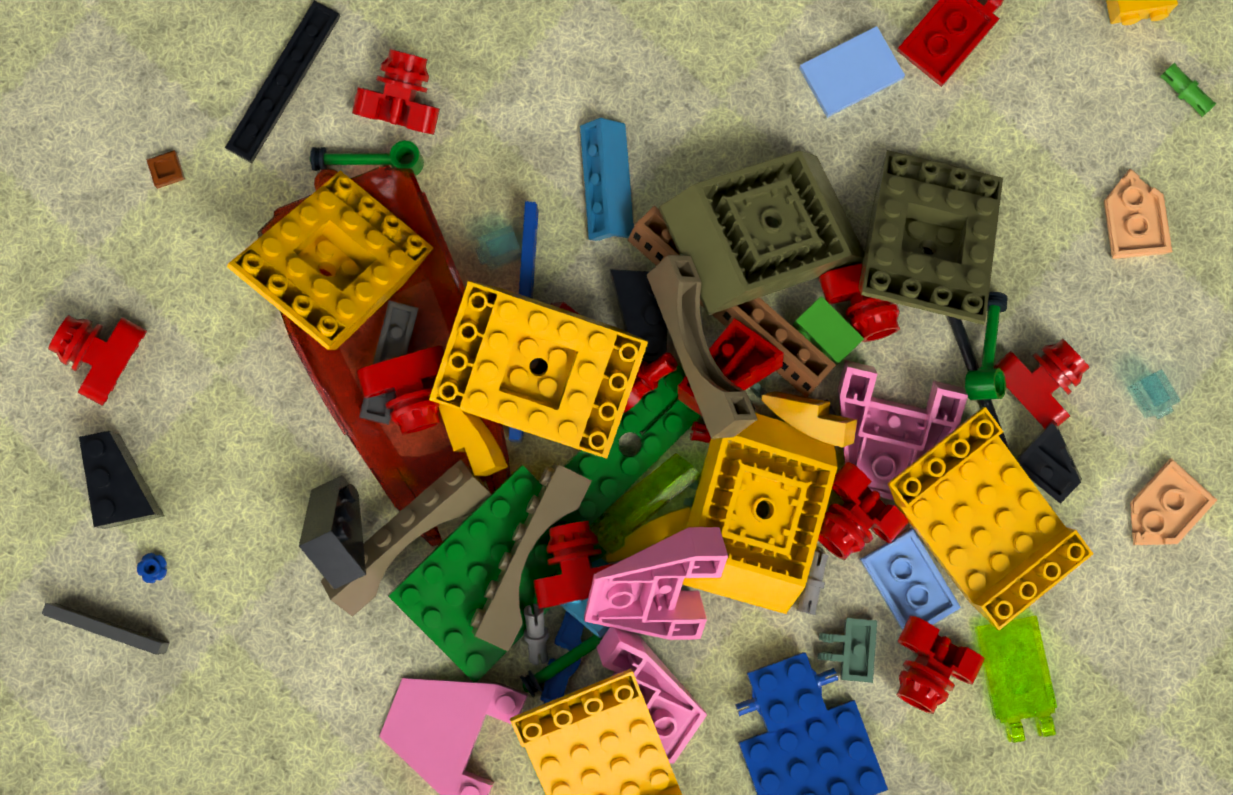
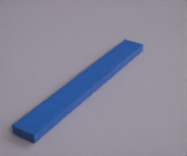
(527, 272)

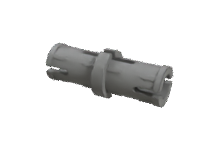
(810, 594)
(536, 634)

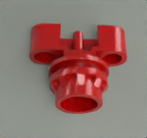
(396, 105)
(870, 316)
(80, 343)
(1057, 368)
(405, 376)
(847, 526)
(573, 549)
(936, 660)

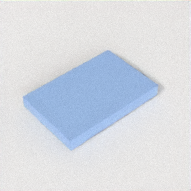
(852, 71)
(910, 580)

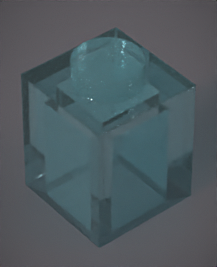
(498, 248)
(1154, 395)

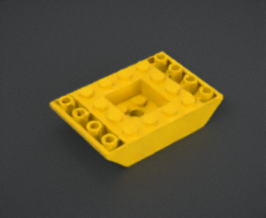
(348, 236)
(570, 403)
(772, 554)

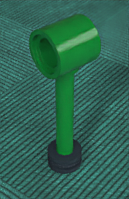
(320, 158)
(986, 381)
(533, 682)

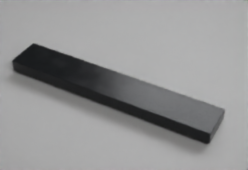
(282, 82)

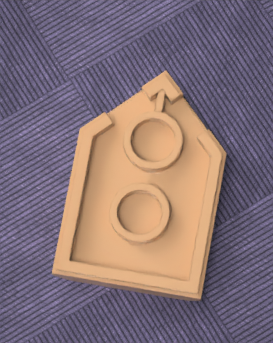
(1136, 219)
(1168, 506)

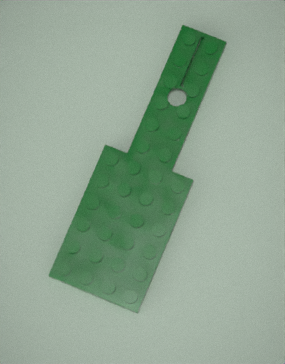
(455, 575)

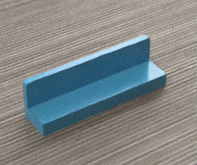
(606, 179)

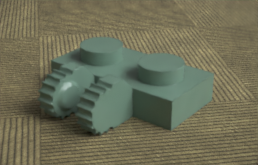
(857, 651)

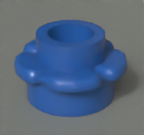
(158, 573)

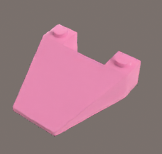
(893, 433)
(646, 592)
(668, 702)
(437, 726)

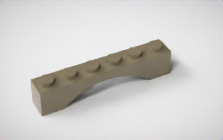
(721, 402)
(448, 498)
(501, 614)

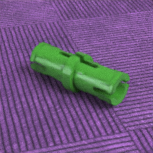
(1188, 89)

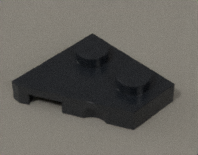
(1050, 463)

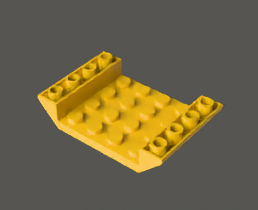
(987, 521)
(597, 742)

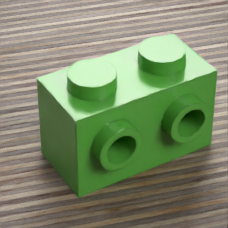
(828, 331)

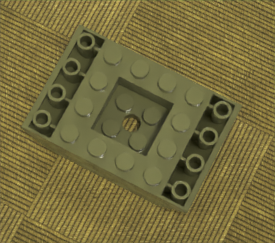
(938, 209)
(735, 249)

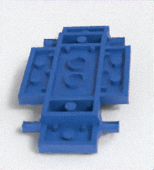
(805, 743)

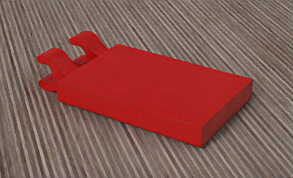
(948, 36)

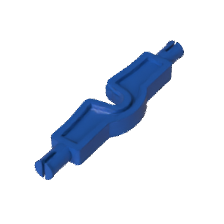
(568, 638)

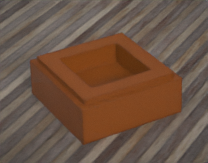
(165, 169)

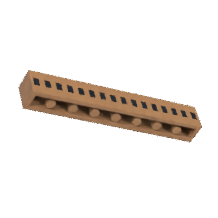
(802, 362)

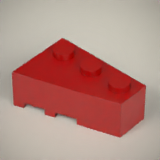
(741, 358)

